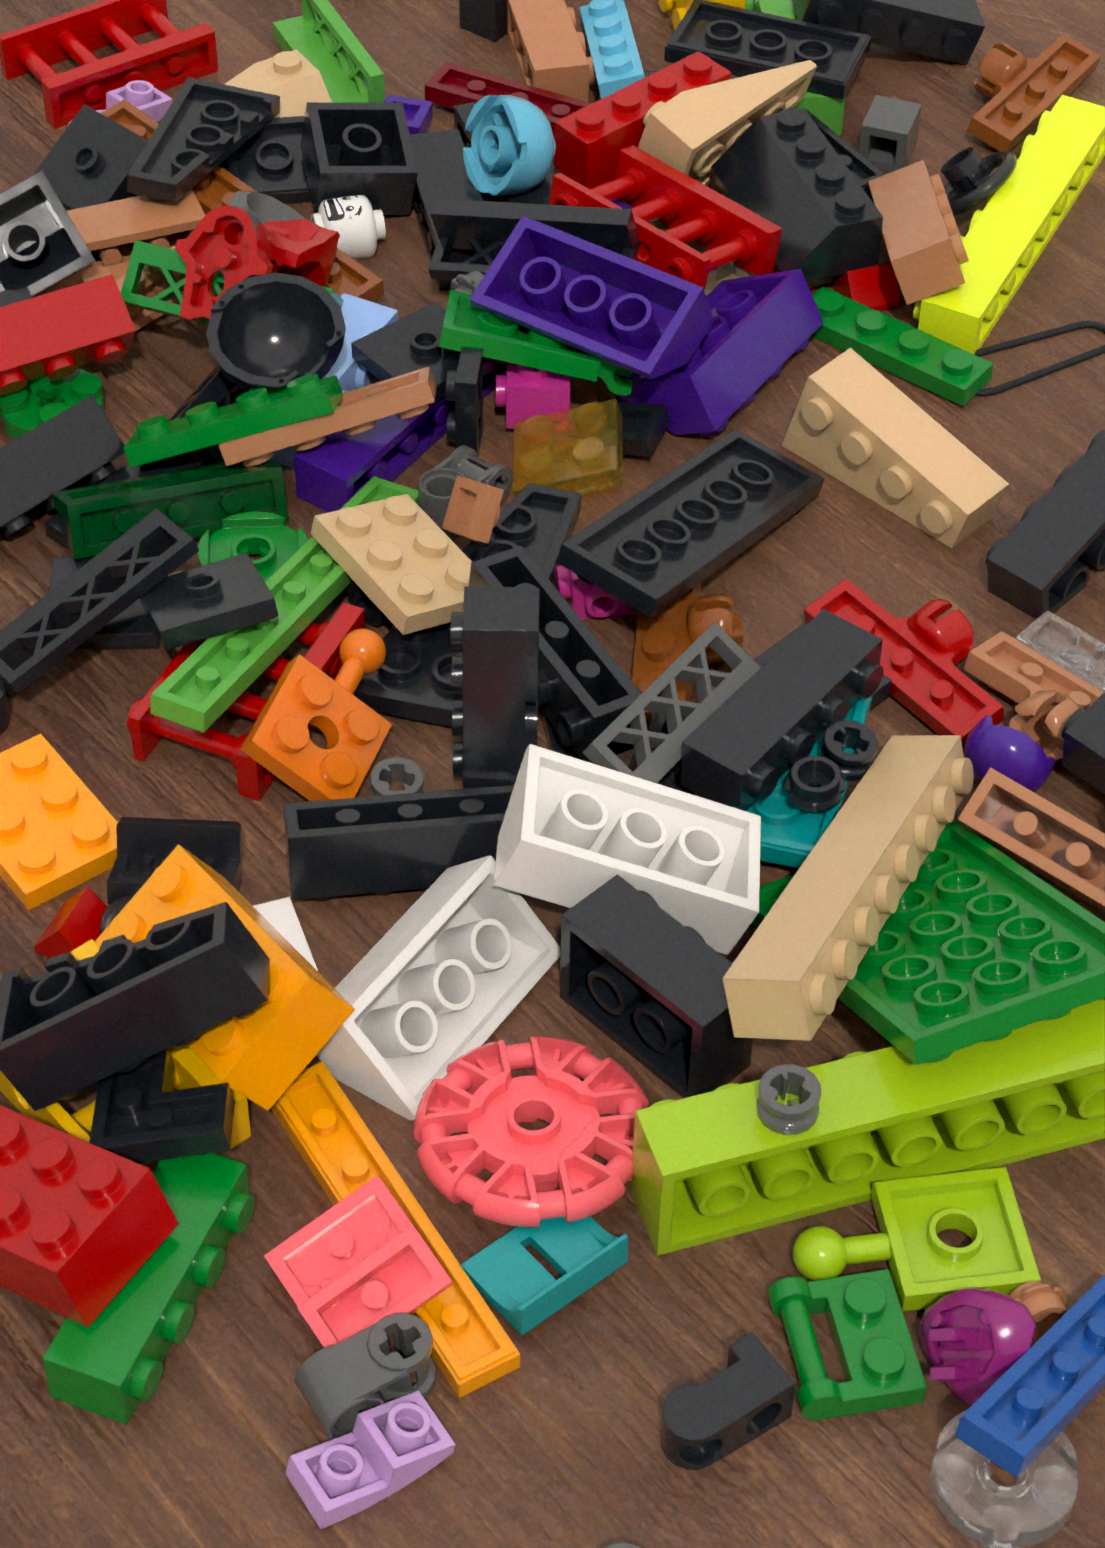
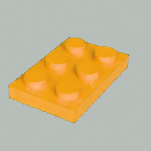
(49, 825)

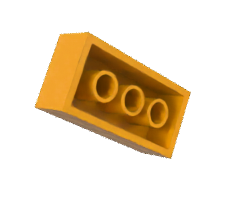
(278, 1039)

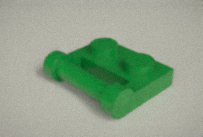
(868, 1339)

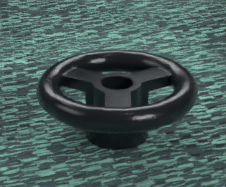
(969, 177)

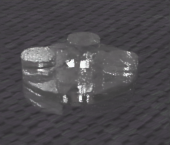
(999, 1513)

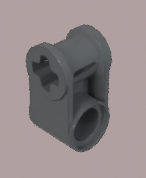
(437, 483)
(366, 1372)

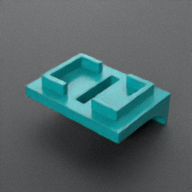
(524, 1288)

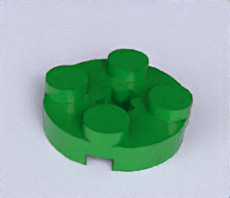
(45, 399)
(252, 534)

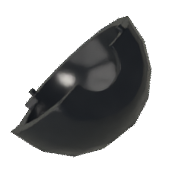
(275, 331)

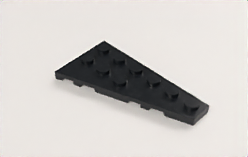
(418, 665)

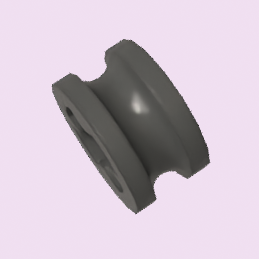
(394, 770)
(782, 1081)

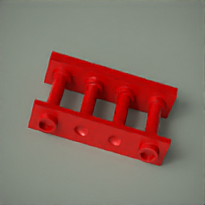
(108, 22)
(685, 206)
(252, 778)

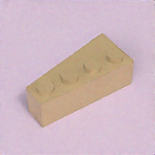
(891, 451)

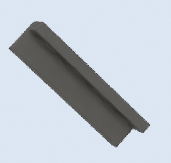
(668, 747)

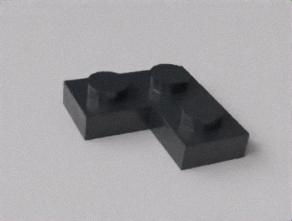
(149, 1122)

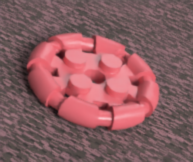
(526, 1163)

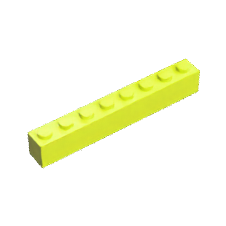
(1018, 223)

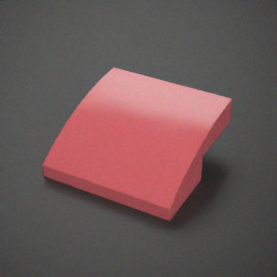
(357, 1265)

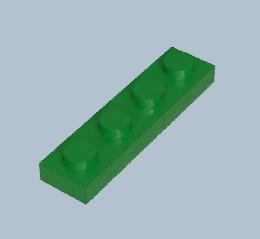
(900, 348)
(252, 414)

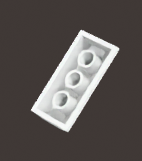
(585, 823)
(437, 986)

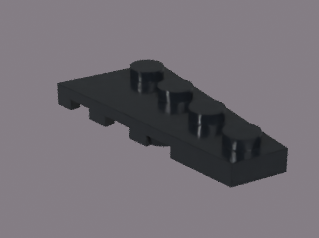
(197, 135)

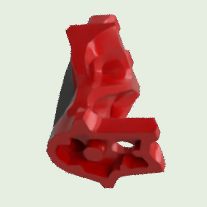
(250, 240)

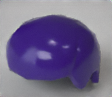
(1008, 753)

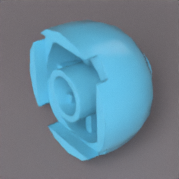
(508, 145)

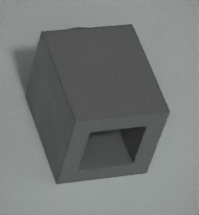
(890, 132)

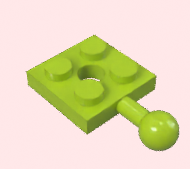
(922, 1265)

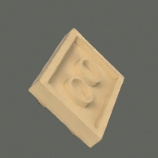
(397, 560)

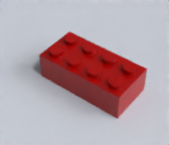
(73, 1218)

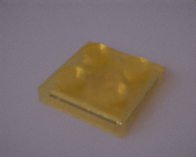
(570, 449)

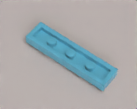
(611, 45)

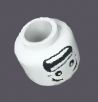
(355, 222)

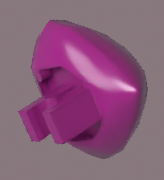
(975, 1339)

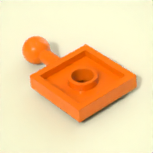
(311, 697)

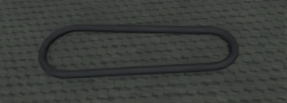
(1045, 371)

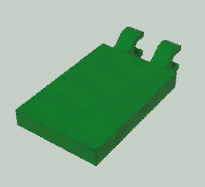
(510, 342)

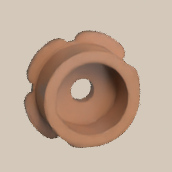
(1044, 1303)

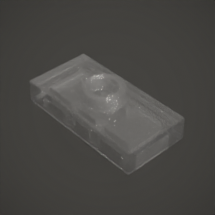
(1067, 647)

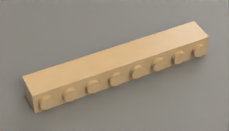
(846, 889)

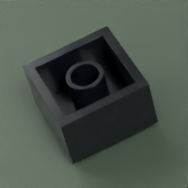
(359, 152)

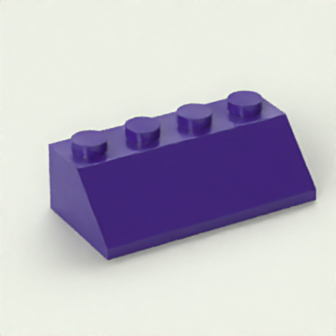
(595, 300)
(752, 334)

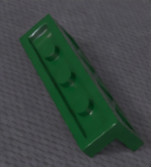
(189, 497)

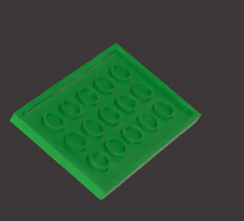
(971, 952)

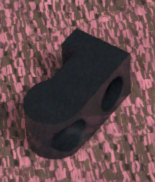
(727, 1410)

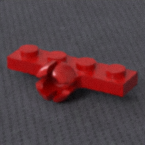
(919, 658)

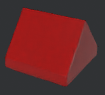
(871, 286)
(72, 925)

